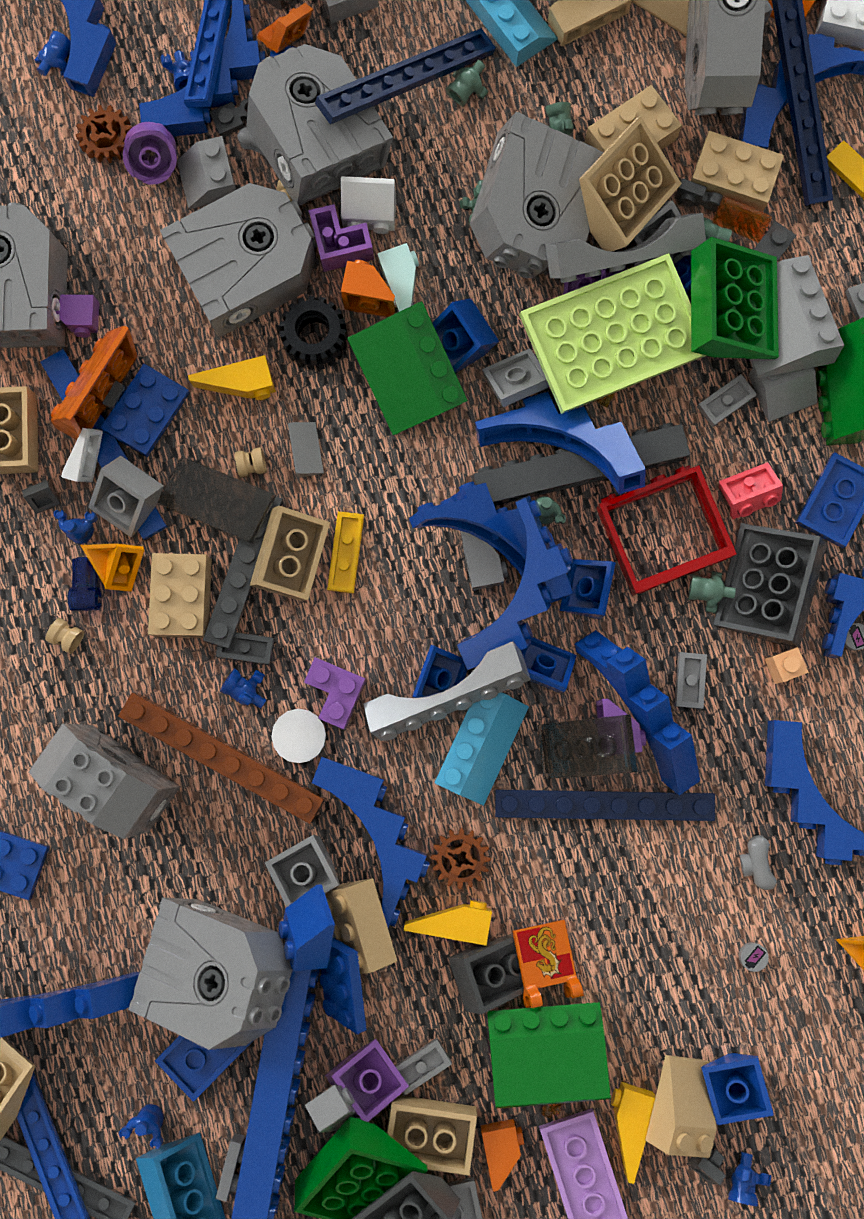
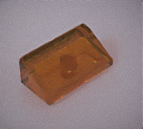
(741, 219)

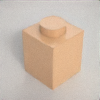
(786, 665)

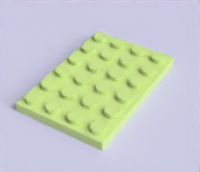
(612, 333)

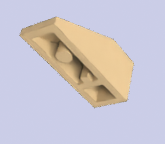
(579, 17)

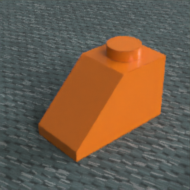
(501, 1149)

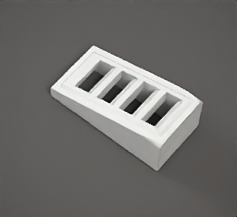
(84, 456)

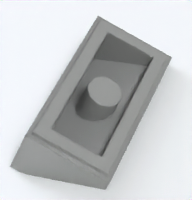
(305, 449)

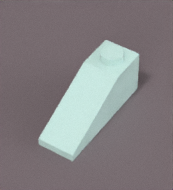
(399, 272)

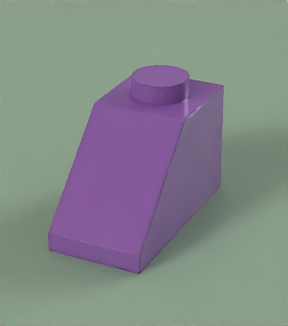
(79, 314)

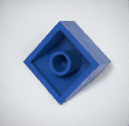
(464, 333)
(308, 931)

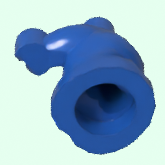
(53, 53)
(179, 69)
(77, 529)
(243, 690)
(145, 1123)
(745, 1180)

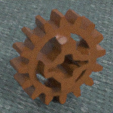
(102, 144)
(476, 865)

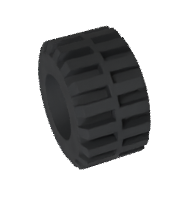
(304, 314)

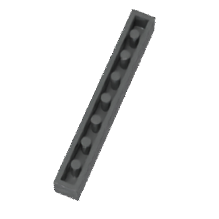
(570, 470)

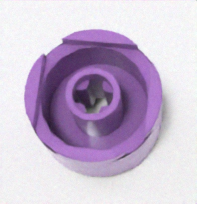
(139, 163)

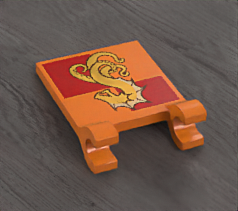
(545, 961)

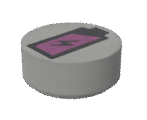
(855, 637)
(753, 956)

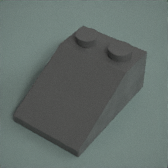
(487, 974)

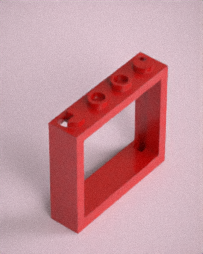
(657, 485)

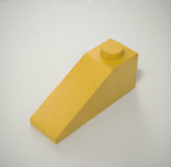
(243, 379)
(459, 923)
(632, 1117)

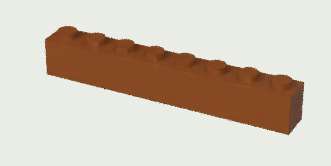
(222, 757)

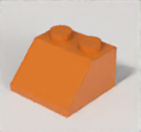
(366, 291)

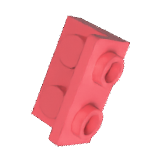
(751, 490)

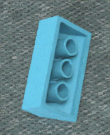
(514, 27)
(481, 747)

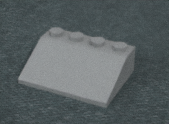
(805, 322)

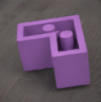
(336, 244)
(343, 691)

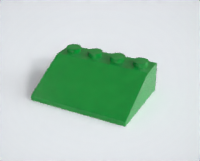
(733, 301)
(407, 368)
(844, 389)
(548, 1055)
(352, 1171)

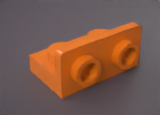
(286, 28)

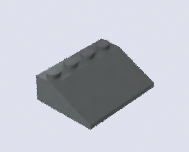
(773, 584)

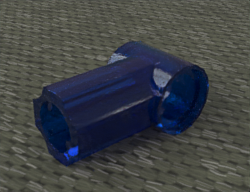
(84, 589)

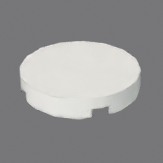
(298, 735)

